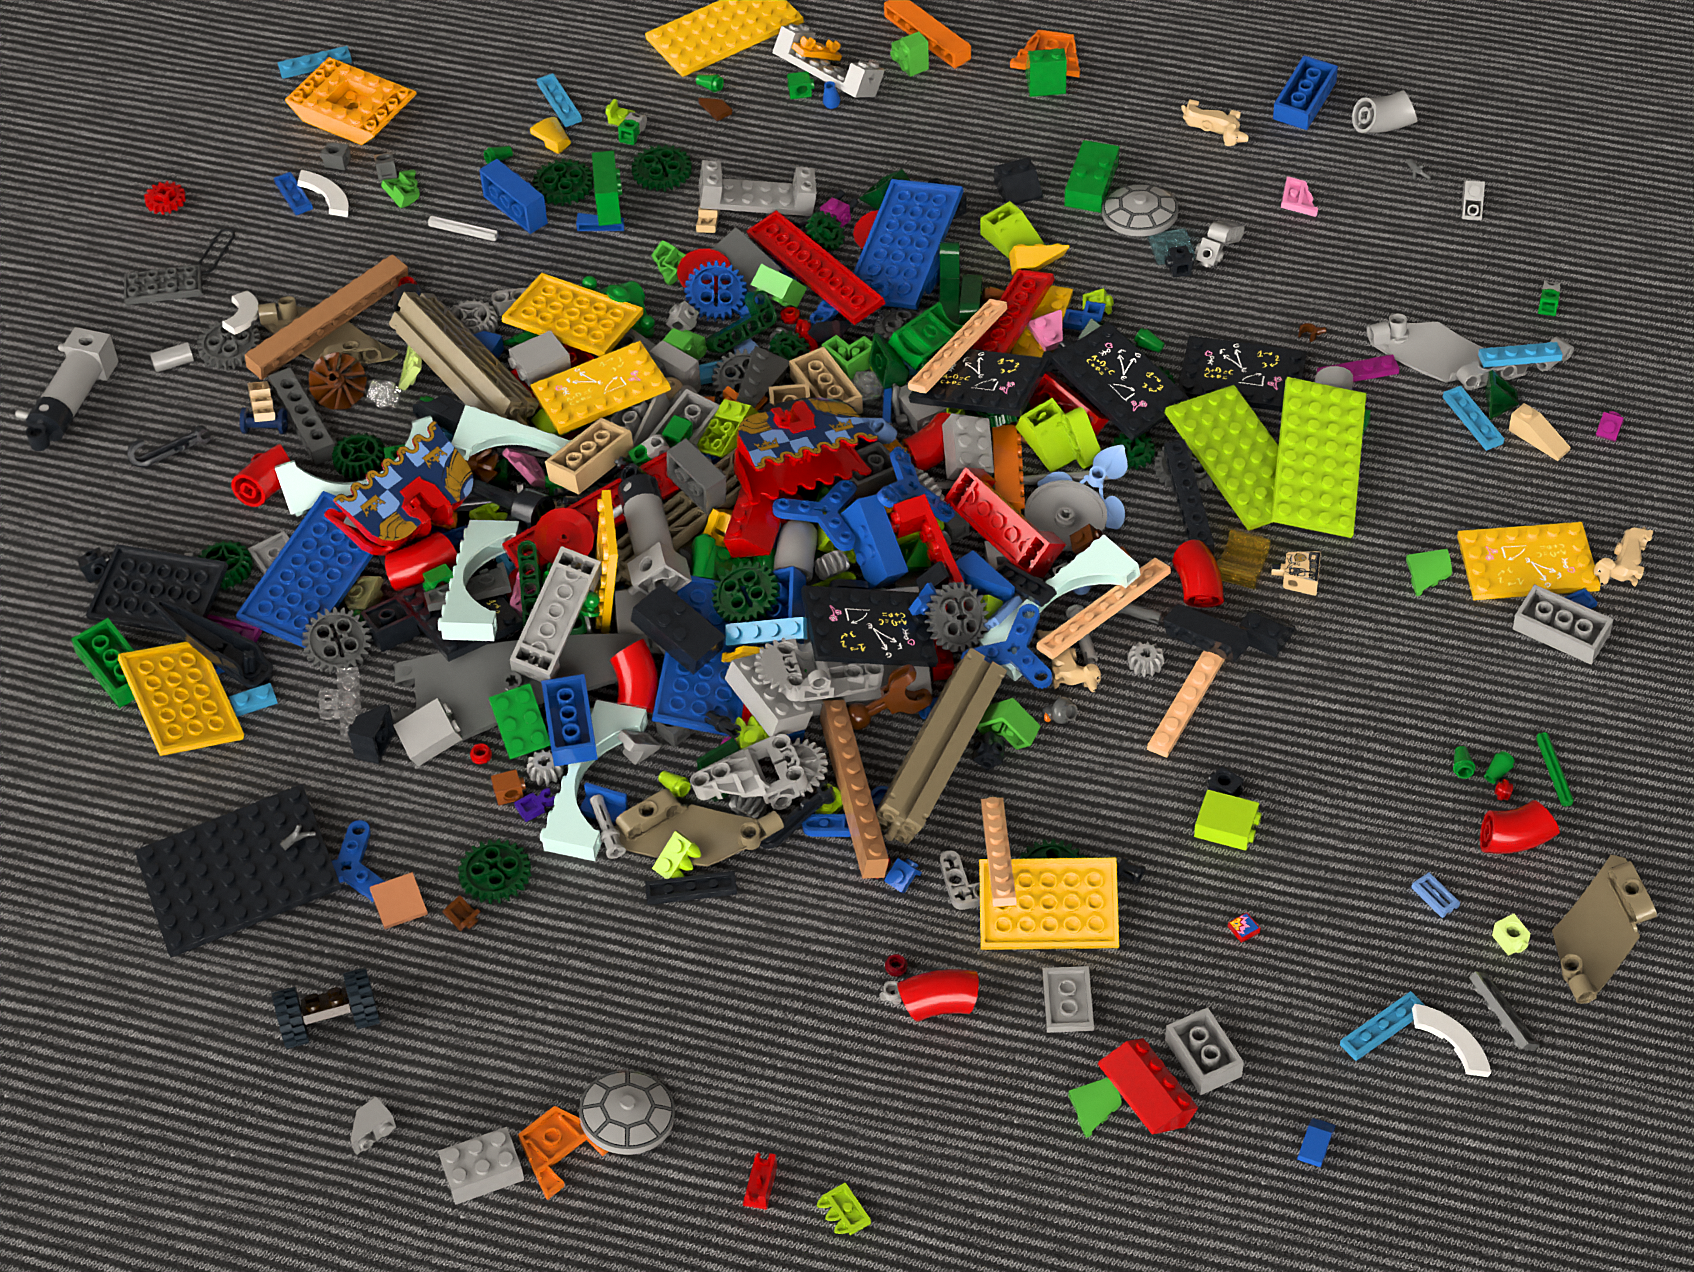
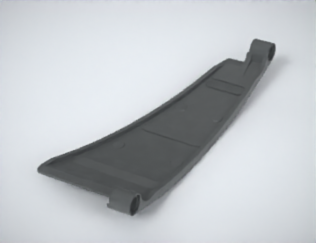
(480, 673)

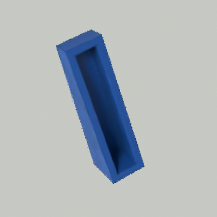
(590, 222)

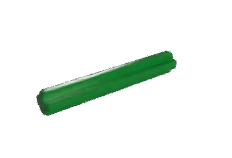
(1555, 770)

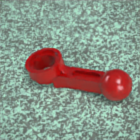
(802, 328)

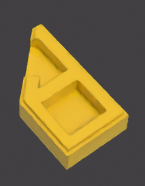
(740, 652)

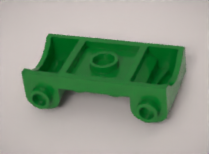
(923, 336)
(712, 560)

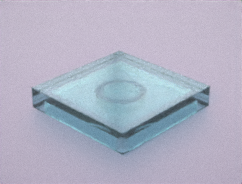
(1164, 240)

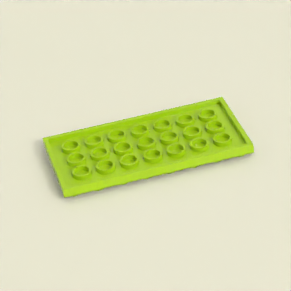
(1232, 450)
(1318, 457)

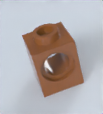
(508, 787)

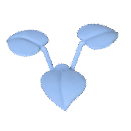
(1108, 463)

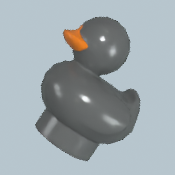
(1061, 711)

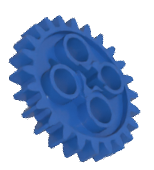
(697, 291)

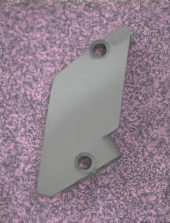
(1436, 351)

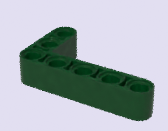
(950, 279)
(533, 581)

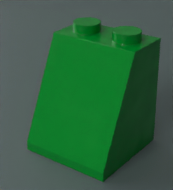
(1046, 72)

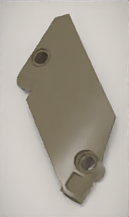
(345, 339)
(713, 831)
(1602, 928)

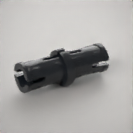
(722, 724)

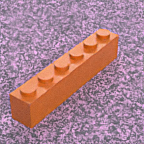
(940, 39)
(1006, 451)

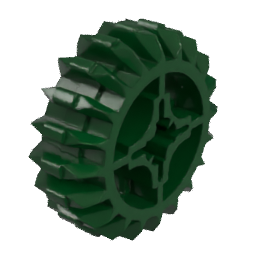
(358, 451)
(237, 558)

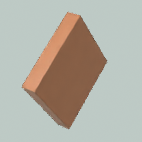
(398, 900)

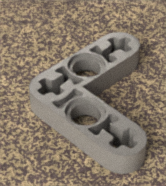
(961, 889)

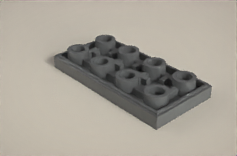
(744, 256)
(162, 284)

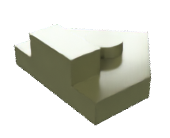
(364, 593)

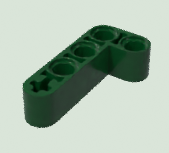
(970, 297)
(740, 326)

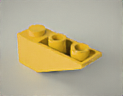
(1035, 257)

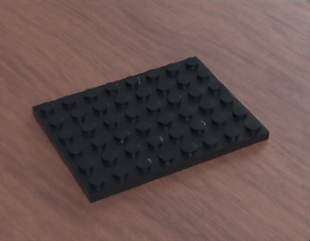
(236, 871)

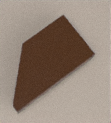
(715, 107)

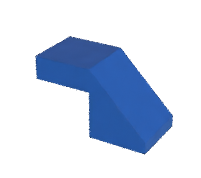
(1079, 319)
(1316, 1142)

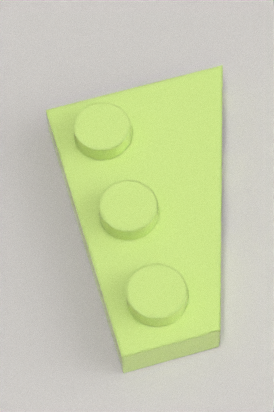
(410, 369)

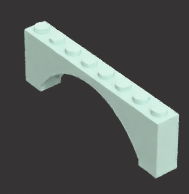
(484, 430)
(303, 488)
(1098, 564)
(461, 614)
(566, 827)

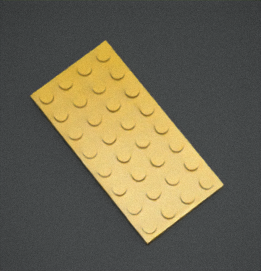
(720, 31)

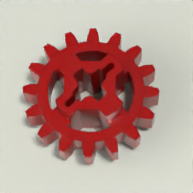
(165, 197)

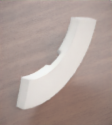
(334, 195)
(246, 313)
(1465, 1044)

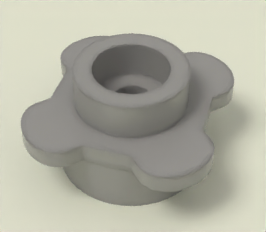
(891, 986)

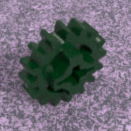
(824, 229)
(790, 347)
(1136, 451)

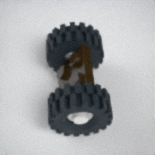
(314, 1007)

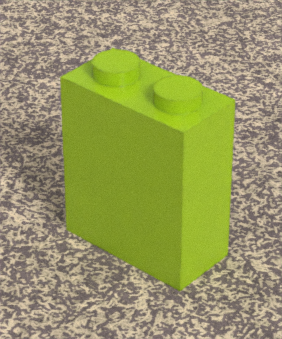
(1227, 820)

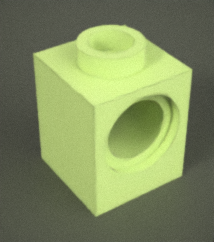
(1511, 926)

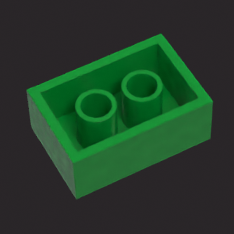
(519, 721)

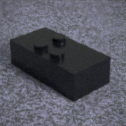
(677, 628)

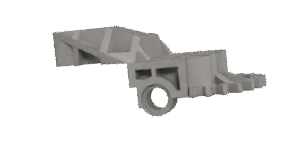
(783, 667)
(740, 774)

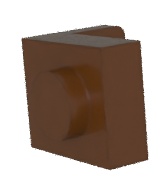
(1084, 537)
(461, 913)

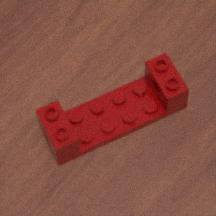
(917, 516)
(1002, 524)

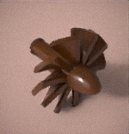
(332, 393)
(483, 465)

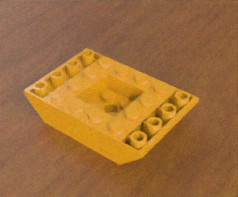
(336, 88)

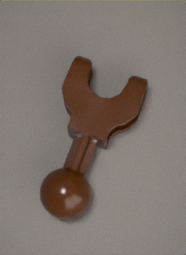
(894, 697)

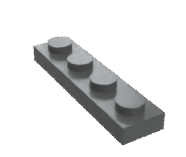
(1500, 1006)

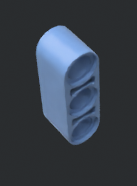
(884, 431)

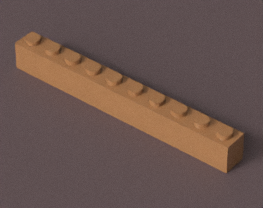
(325, 317)
(854, 789)

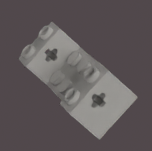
(859, 81)
(757, 195)
(554, 615)

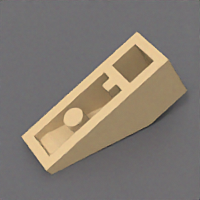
(1537, 431)

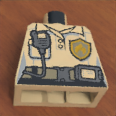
(1299, 571)

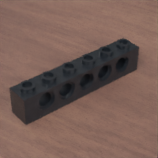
(1187, 493)

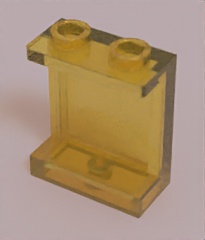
(1243, 558)

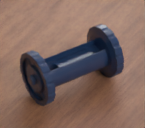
(247, 421)

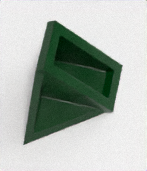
(1499, 395)
(503, 478)

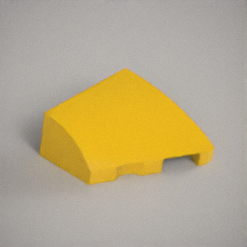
(552, 134)

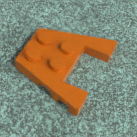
(1050, 40)
(548, 1142)

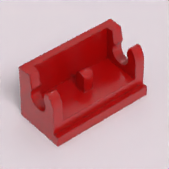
(945, 666)
(760, 1182)

